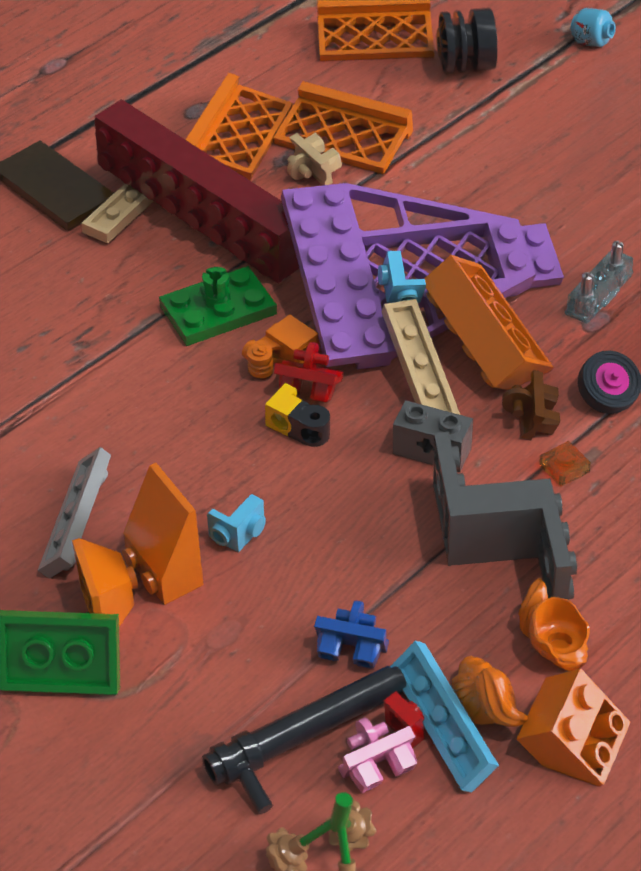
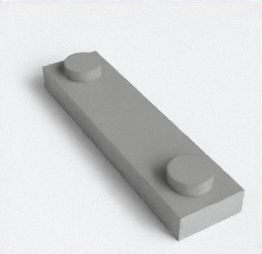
(74, 512)

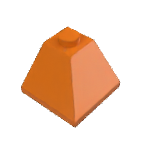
(104, 579)

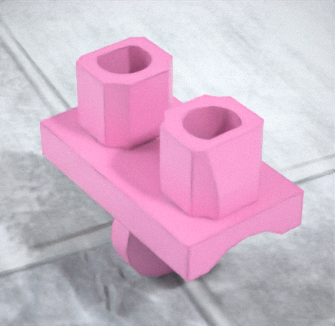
(362, 763)

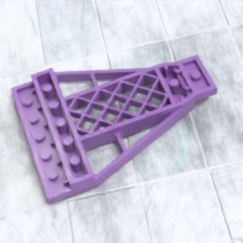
(340, 276)

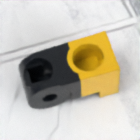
(297, 418)

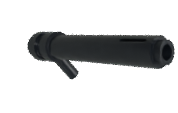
(251, 749)

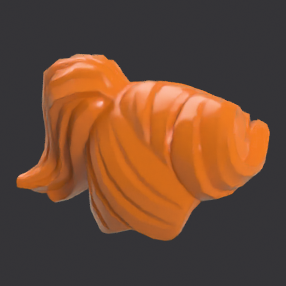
(554, 627)
(486, 694)

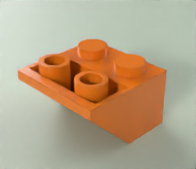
(574, 728)

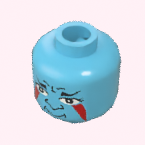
(592, 27)

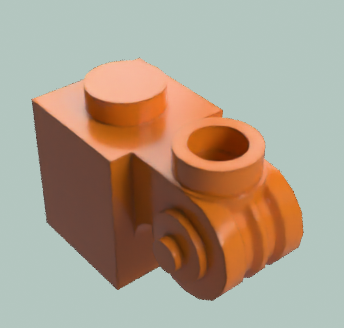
(277, 346)

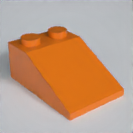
(163, 538)

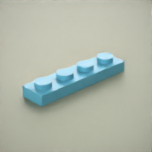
(445, 718)

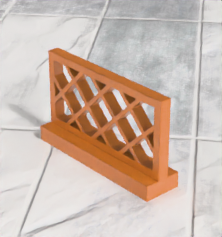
(375, 15)
(352, 111)
(216, 120)

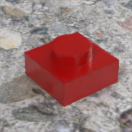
(402, 714)

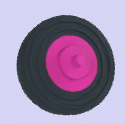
(609, 382)

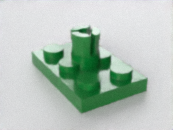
(217, 304)
(59, 652)

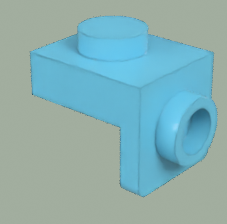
(396, 287)
(240, 527)

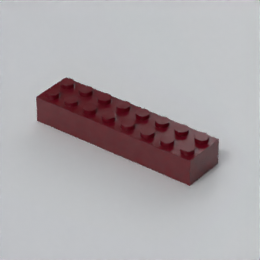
(196, 189)

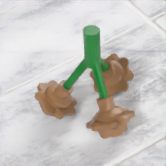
(347, 829)

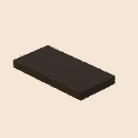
(53, 184)

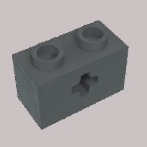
(416, 428)

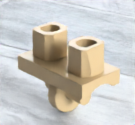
(309, 160)

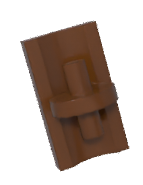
(532, 406)

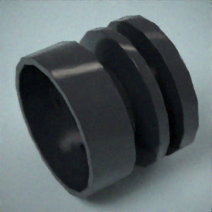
(467, 40)

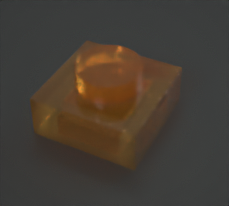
(564, 463)

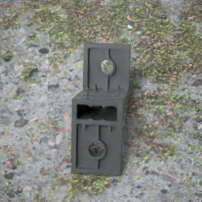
(502, 521)

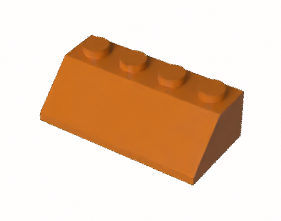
(485, 323)

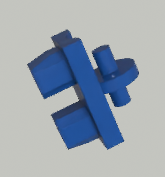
(352, 629)

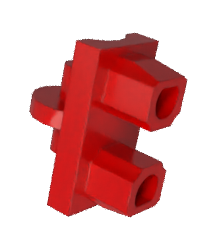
(323, 378)

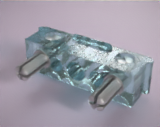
(600, 284)

